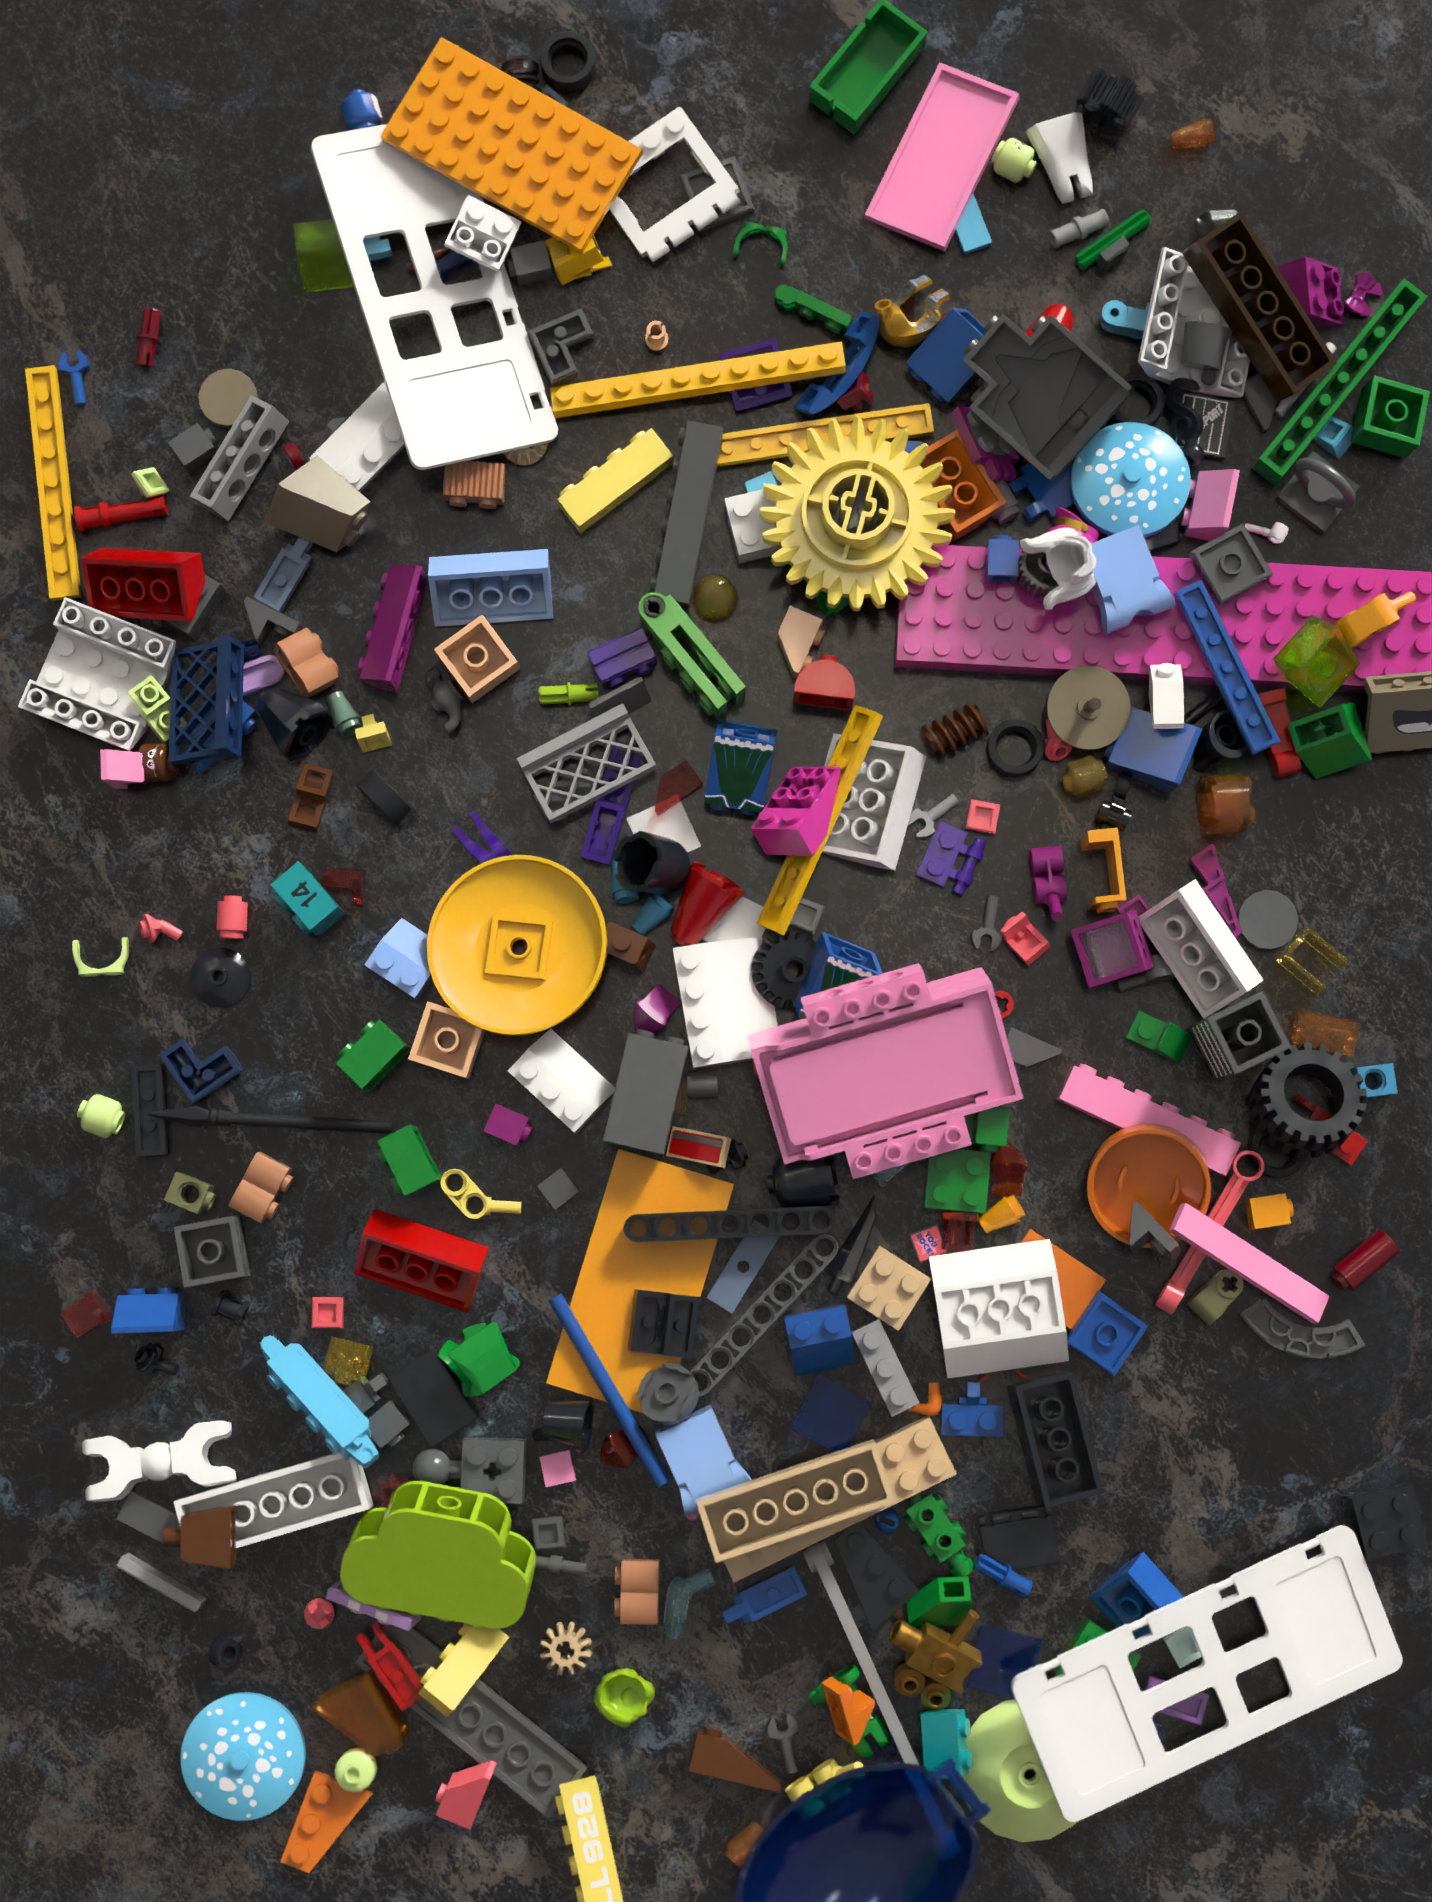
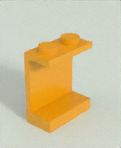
(1108, 840)

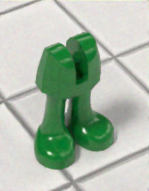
(875, 1724)

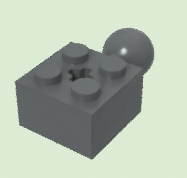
(478, 1455)

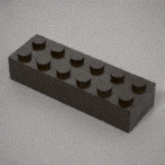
(1259, 307)

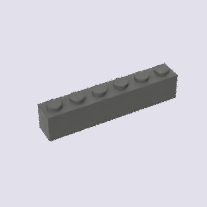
(688, 511)

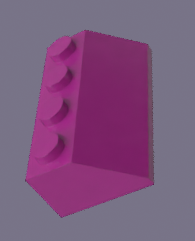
(393, 627)

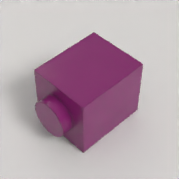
(508, 1125)

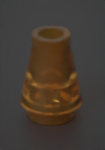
(1195, 134)
(741, 1844)

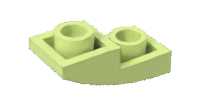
(154, 707)

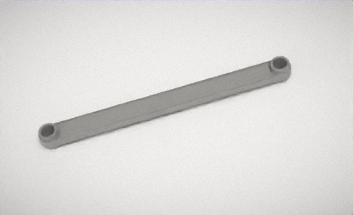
(819, 1561)

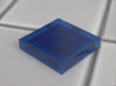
(830, 1414)
(1003, 1657)

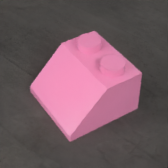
(1210, 504)

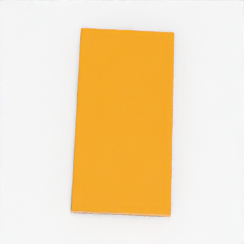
(619, 1266)

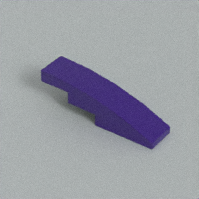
(609, 812)

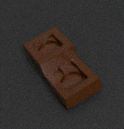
(310, 797)

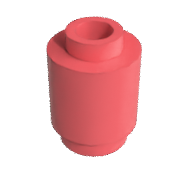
(232, 917)

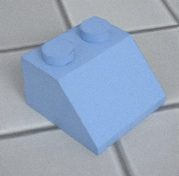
(403, 959)

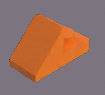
(848, 1709)

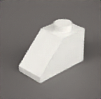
(1166, 696)

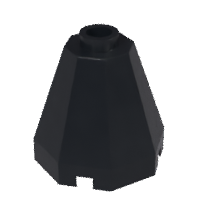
(293, 721)

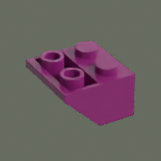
(1316, 289)

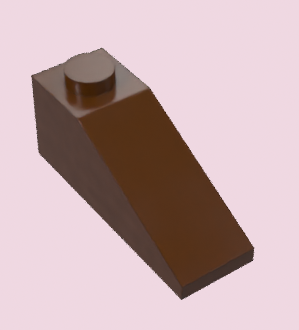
(724, 1759)

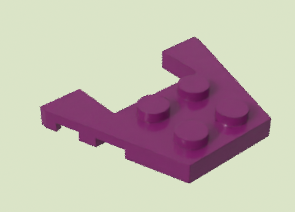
(1209, 870)

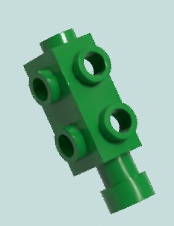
(937, 1527)

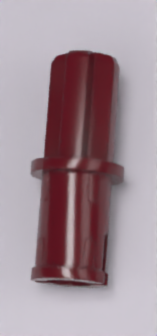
(148, 338)

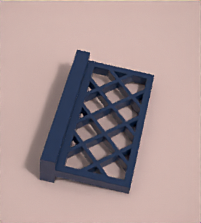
(226, 698)

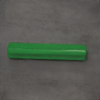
(1127, 229)

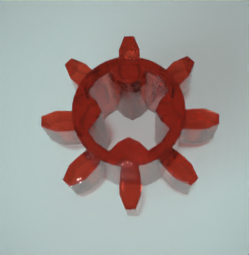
(385, 1491)

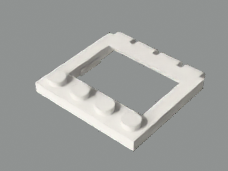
(698, 210)

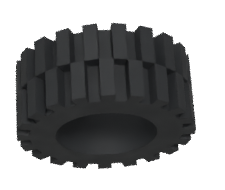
(1287, 1126)

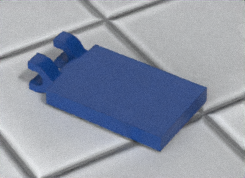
(1046, 493)

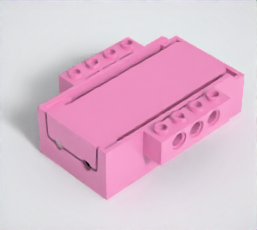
(886, 1069)

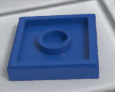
(1106, 1333)

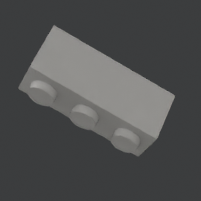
(884, 1367)

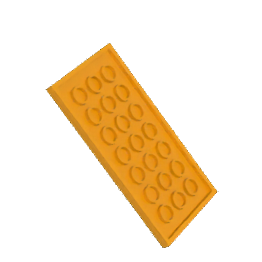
(511, 144)

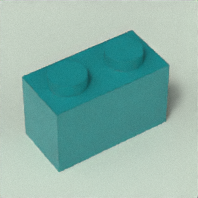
(946, 1737)

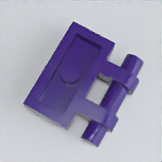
(942, 854)

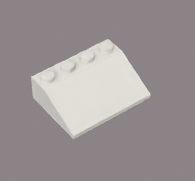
(877, 805)
(721, 1000)

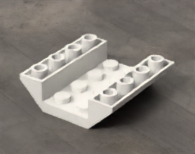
(1179, 299)
(93, 669)
(999, 1308)

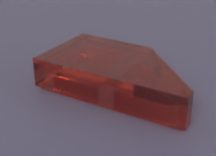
(676, 786)

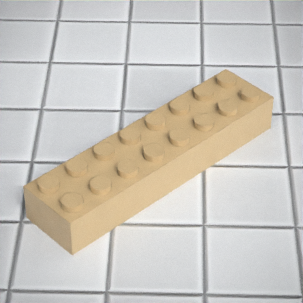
(912, 1462)

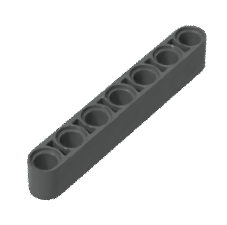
(775, 1306)

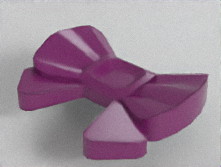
(1364, 284)

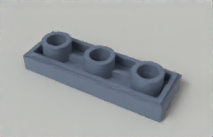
(732, 1283)

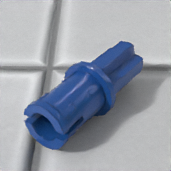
(1003, 1576)

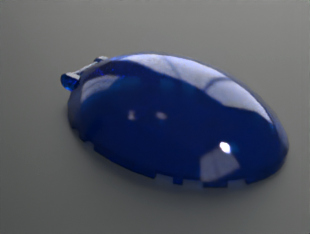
(869, 1839)

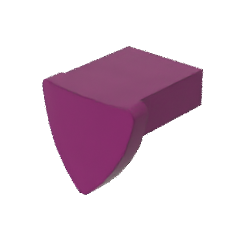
(654, 1009)

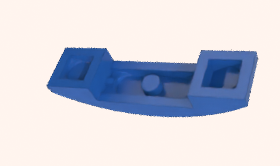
(863, 336)

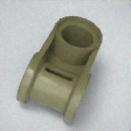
(1212, 1300)

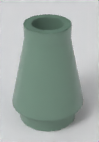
(343, 714)

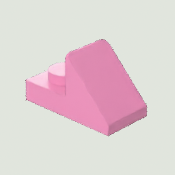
(121, 768)

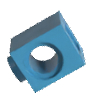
(1385, 1079)

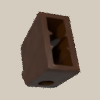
(627, 946)
(206, 1537)

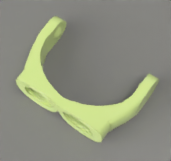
(116, 968)

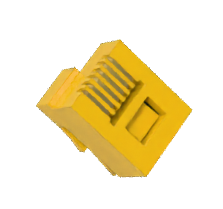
(573, 264)

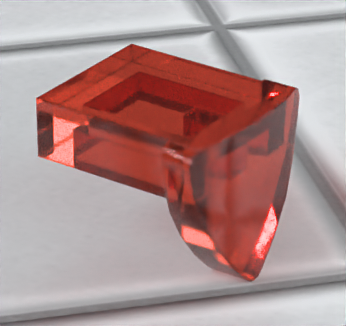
(346, 879)
(1008, 1171)
(958, 1230)
(86, 1314)
(618, 1450)

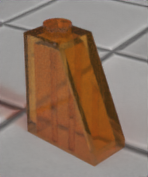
(363, 1714)

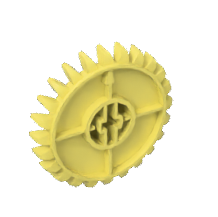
(856, 562)

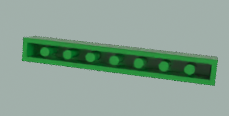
(1339, 382)

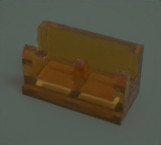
(1325, 1029)

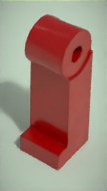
(1282, 755)

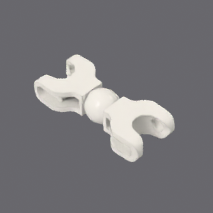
(158, 1461)

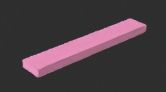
(1249, 1263)

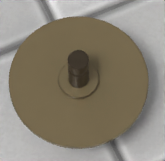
(1088, 707)

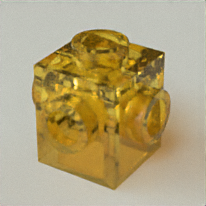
(347, 1361)

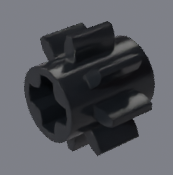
(1114, 814)

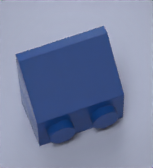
(149, 1312)
(1134, 1592)

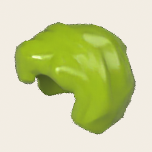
(623, 1696)

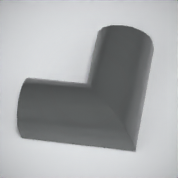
(553, 341)

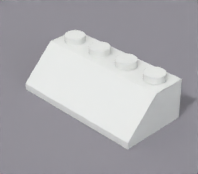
(364, 441)
(1199, 949)

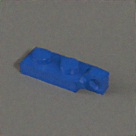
(766, 1596)

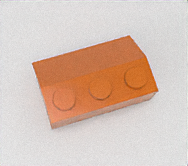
(973, 492)

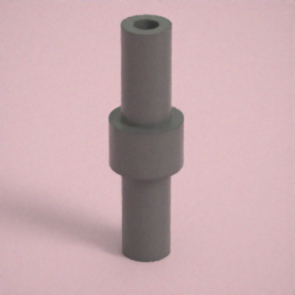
(557, 1565)

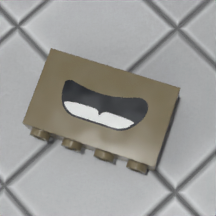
(1399, 712)

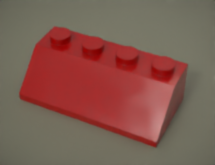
(144, 583)
(420, 1260)

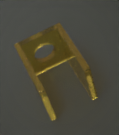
(1318, 944)

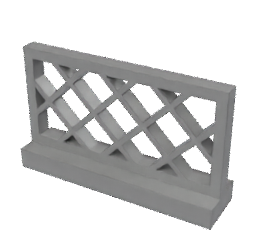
(581, 740)

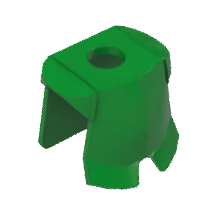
(480, 1359)

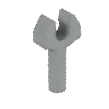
(932, 815)

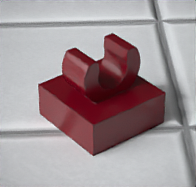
(857, 391)

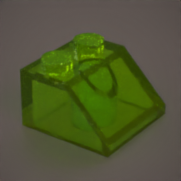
(321, 256)
(1317, 660)

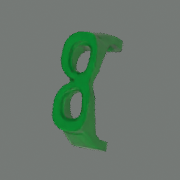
(752, 228)

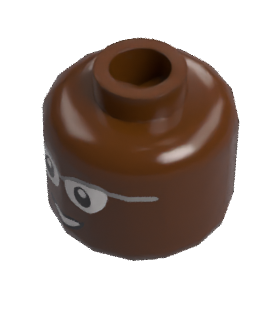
(156, 764)

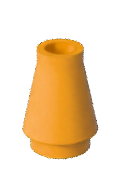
(1002, 1214)

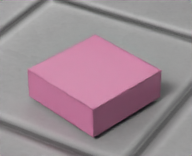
(557, 1468)

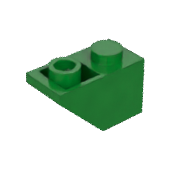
(940, 1602)

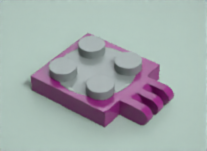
(985, 445)

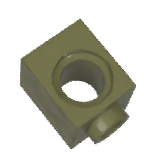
(177, 1192)

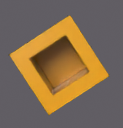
(1268, 1211)

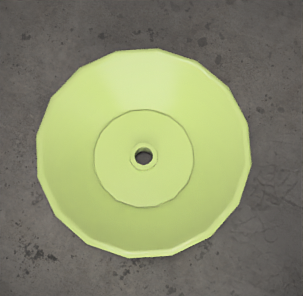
(1001, 1755)

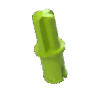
(568, 693)

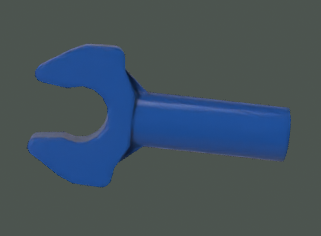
(75, 374)

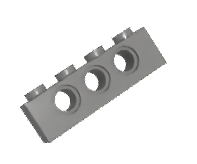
(239, 458)

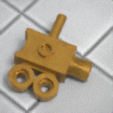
(936, 1655)

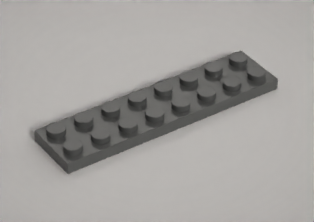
(491, 1729)

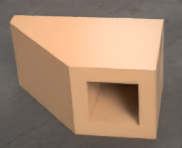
(797, 636)

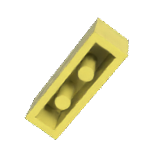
(461, 1666)

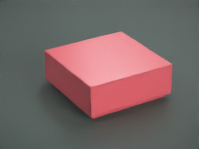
(982, 817)
(327, 1312)

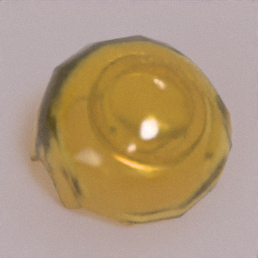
(714, 596)

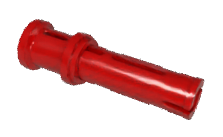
(107, 514)

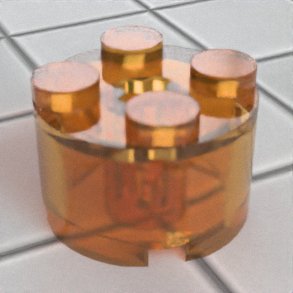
(1225, 803)

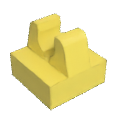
(372, 734)

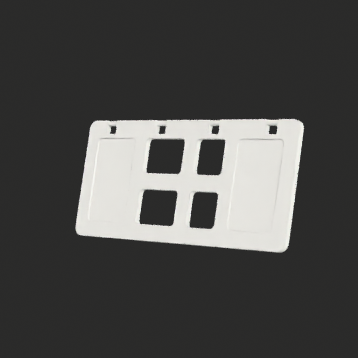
(452, 401)
(1099, 1727)

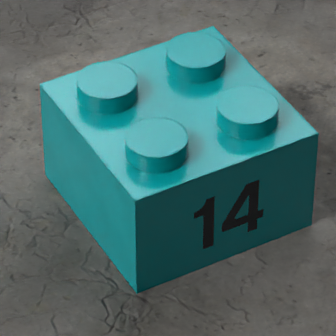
(310, 902)

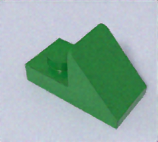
(1159, 1036)

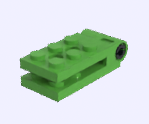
(667, 624)

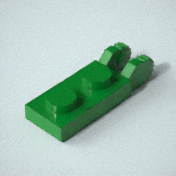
(813, 308)

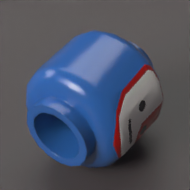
(360, 110)

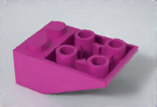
(798, 812)

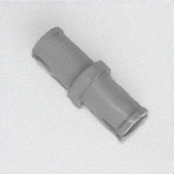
(1079, 228)

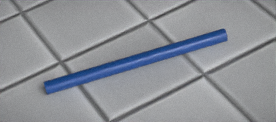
(609, 1390)

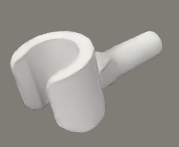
(1275, 535)

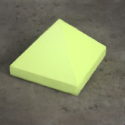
(150, 482)

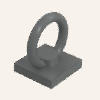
(1317, 492)

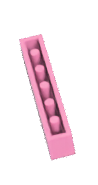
(1122, 1108)

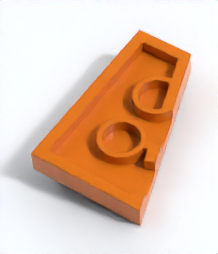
(321, 1820)

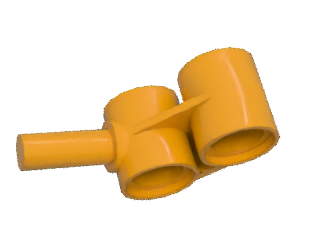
(1372, 618)

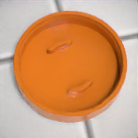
(1150, 1167)

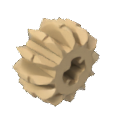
(556, 1652)

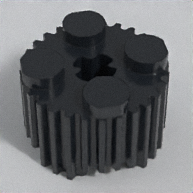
(1109, 101)

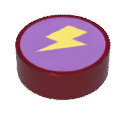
(293, 456)

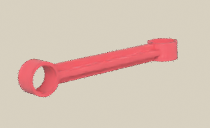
(1176, 1286)

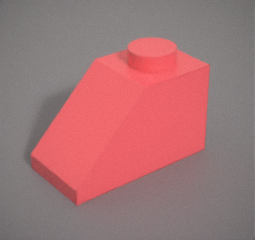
(464, 1794)

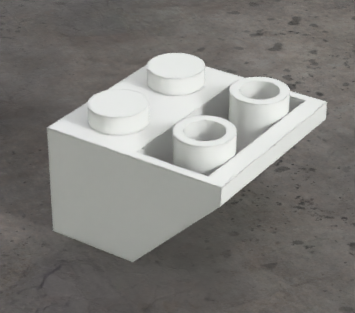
(483, 233)

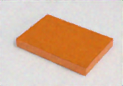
(1076, 1281)

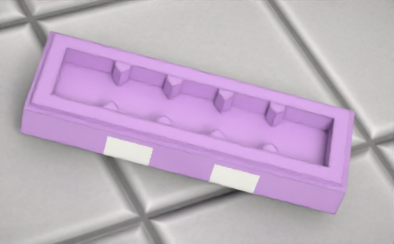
(388, 1617)

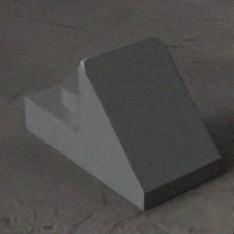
(264, 617)
(1146, 1228)

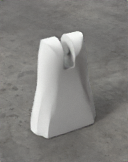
(1064, 154)

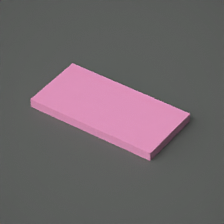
(942, 156)

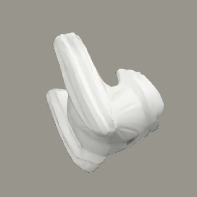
(1069, 562)

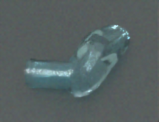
(678, 1599)

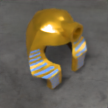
(898, 320)

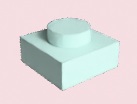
(1182, 1646)

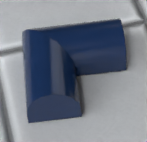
(196, 1077)

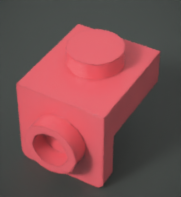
(1024, 938)

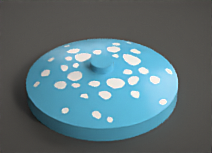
(1130, 479)
(243, 1756)

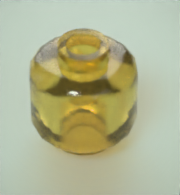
(1084, 776)

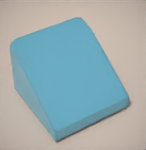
(1334, 437)

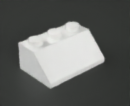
(562, 1080)

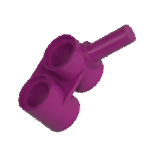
(1048, 884)

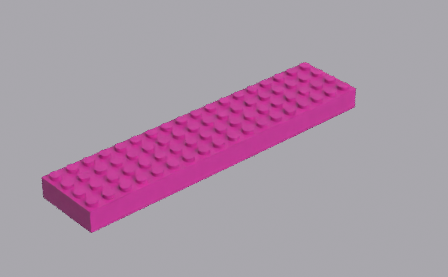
(1001, 628)

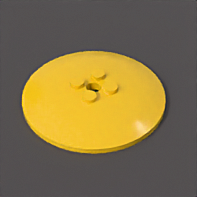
(492, 910)

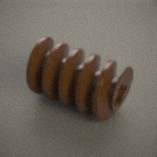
(954, 729)

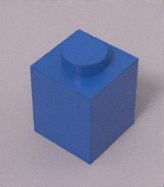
(1002, 559)

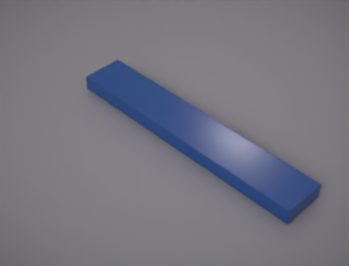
(1226, 667)

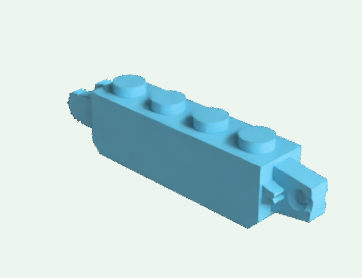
(320, 1400)

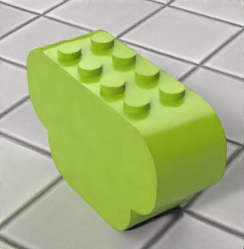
(441, 1557)

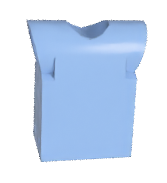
(1127, 580)
(699, 1457)

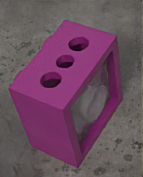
(1112, 948)

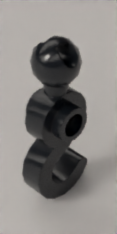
(1188, 422)

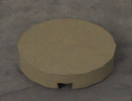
(225, 395)

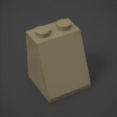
(319, 506)

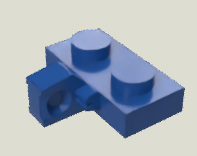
(972, 1415)

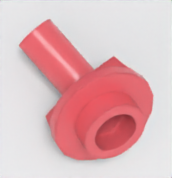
(1054, 747)
(152, 927)
(319, 1613)

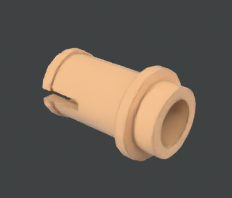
(656, 336)

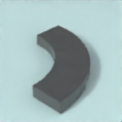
(1299, 1339)

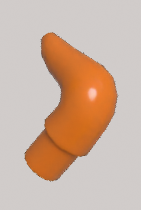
(934, 1402)

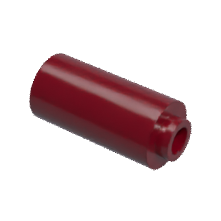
(1365, 1261)

